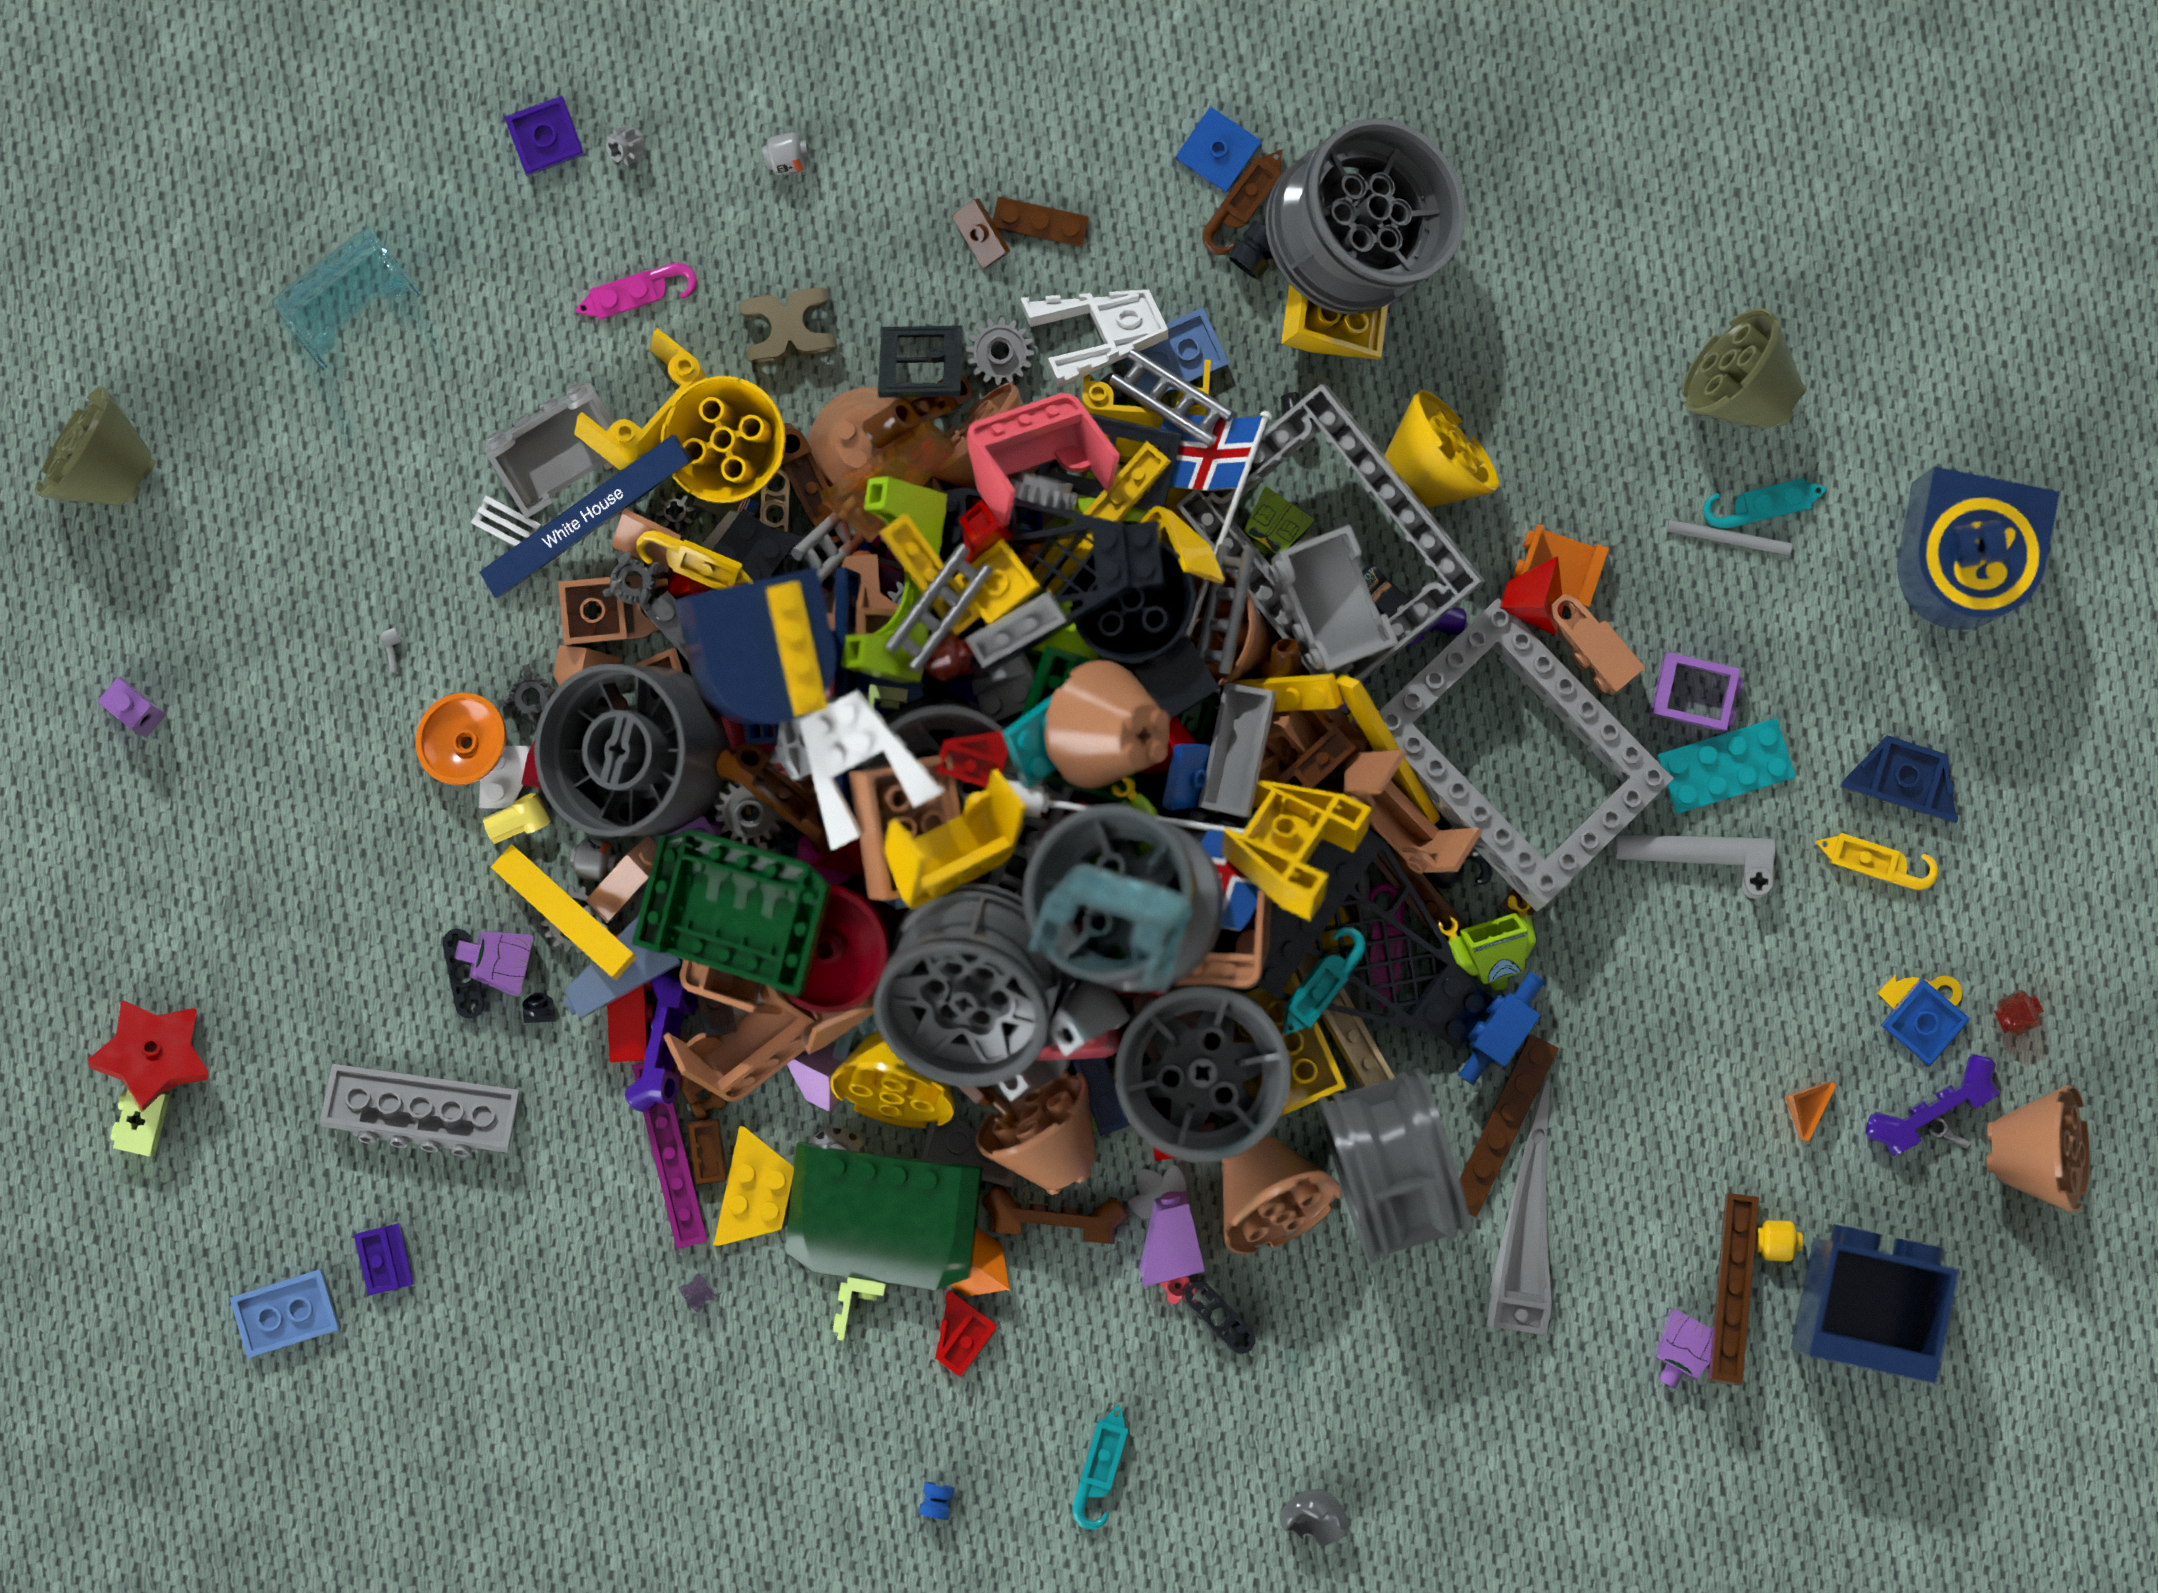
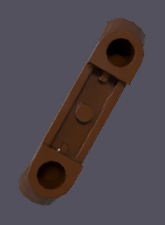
(909, 413)
(806, 479)
(1286, 662)
(751, 769)
(1097, 1226)

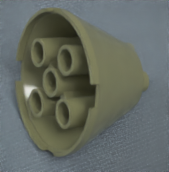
(1745, 374)
(96, 456)

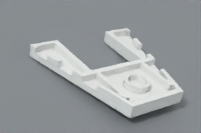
(1123, 319)
(845, 737)

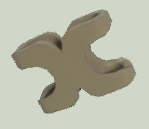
(787, 325)

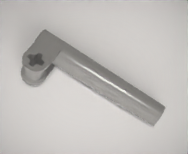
(1754, 854)

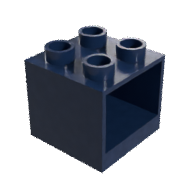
(1875, 1305)

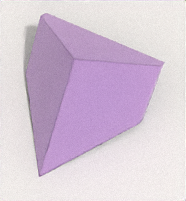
(814, 1075)

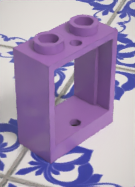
(1664, 686)

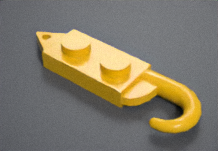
(695, 561)
(1875, 861)

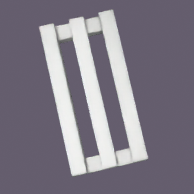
(482, 511)

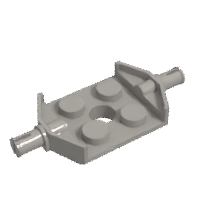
(792, 749)

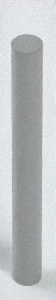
(1729, 537)

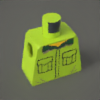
(1276, 523)

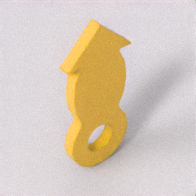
(1895, 991)

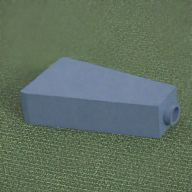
(596, 988)

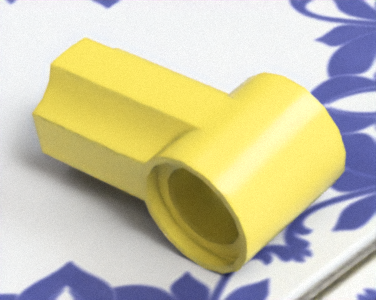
(524, 815)

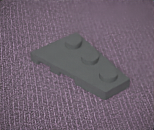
(957, 1144)

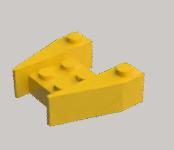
(1284, 837)

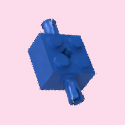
(1503, 1030)

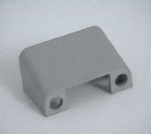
(542, 450)
(1330, 601)
(1084, 1009)

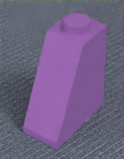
(1170, 1242)

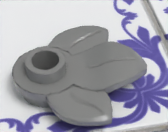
(1153, 1186)

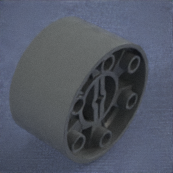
(629, 750)

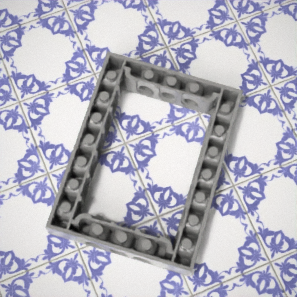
(1282, 439)
(1567, 697)

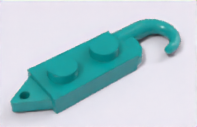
(1765, 503)
(1322, 984)
(1100, 1466)

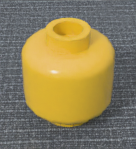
(1778, 1240)

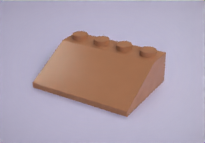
(881, 799)

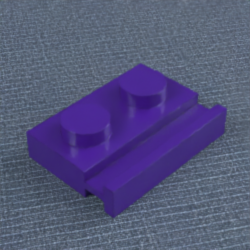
(384, 1259)

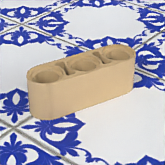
(778, 499)

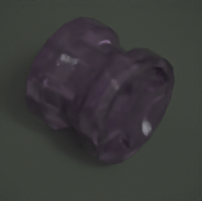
(698, 1292)

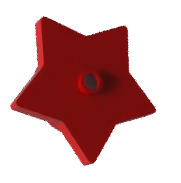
(151, 1052)

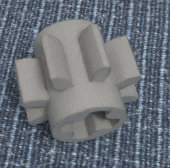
(625, 145)
(668, 507)

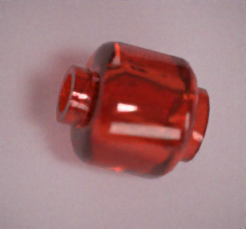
(950, 658)
(2018, 1013)

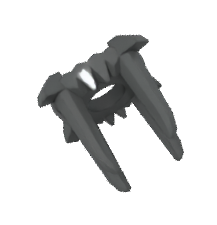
(626, 594)
(519, 687)

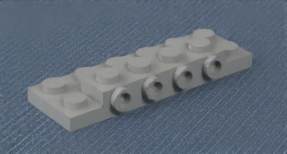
(419, 1110)

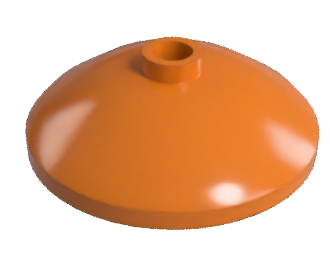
(445, 730)

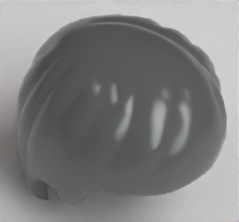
(1315, 1514)

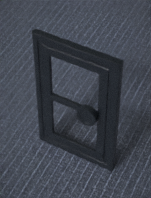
(950, 356)
(1167, 440)

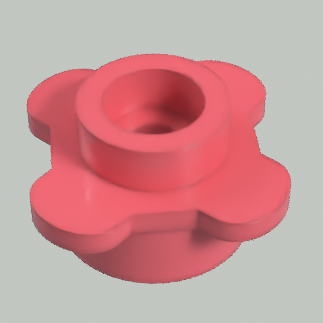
(1173, 1293)

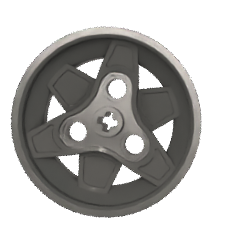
(1111, 832)
(1194, 1096)

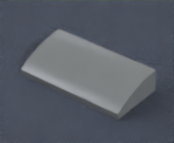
(1237, 749)

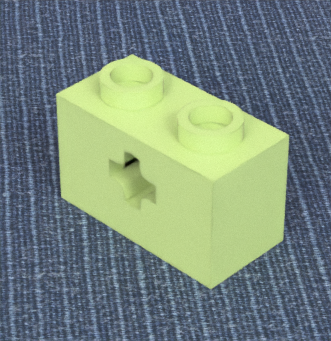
(146, 1137)

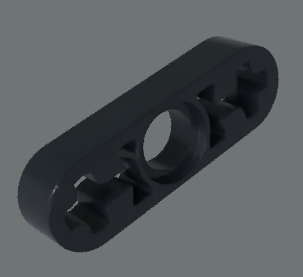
(461, 998)
(1228, 1338)

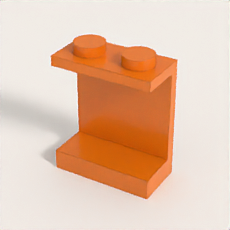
(1578, 562)

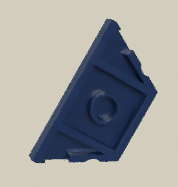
(1906, 777)

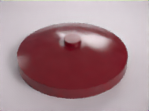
(847, 957)

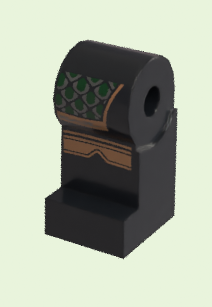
(1383, 591)

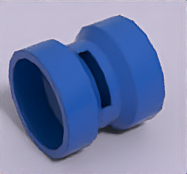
(933, 1507)

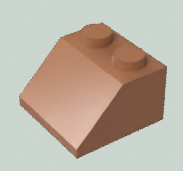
(628, 531)

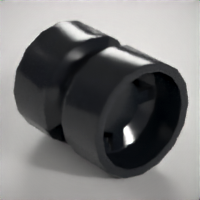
(1253, 252)

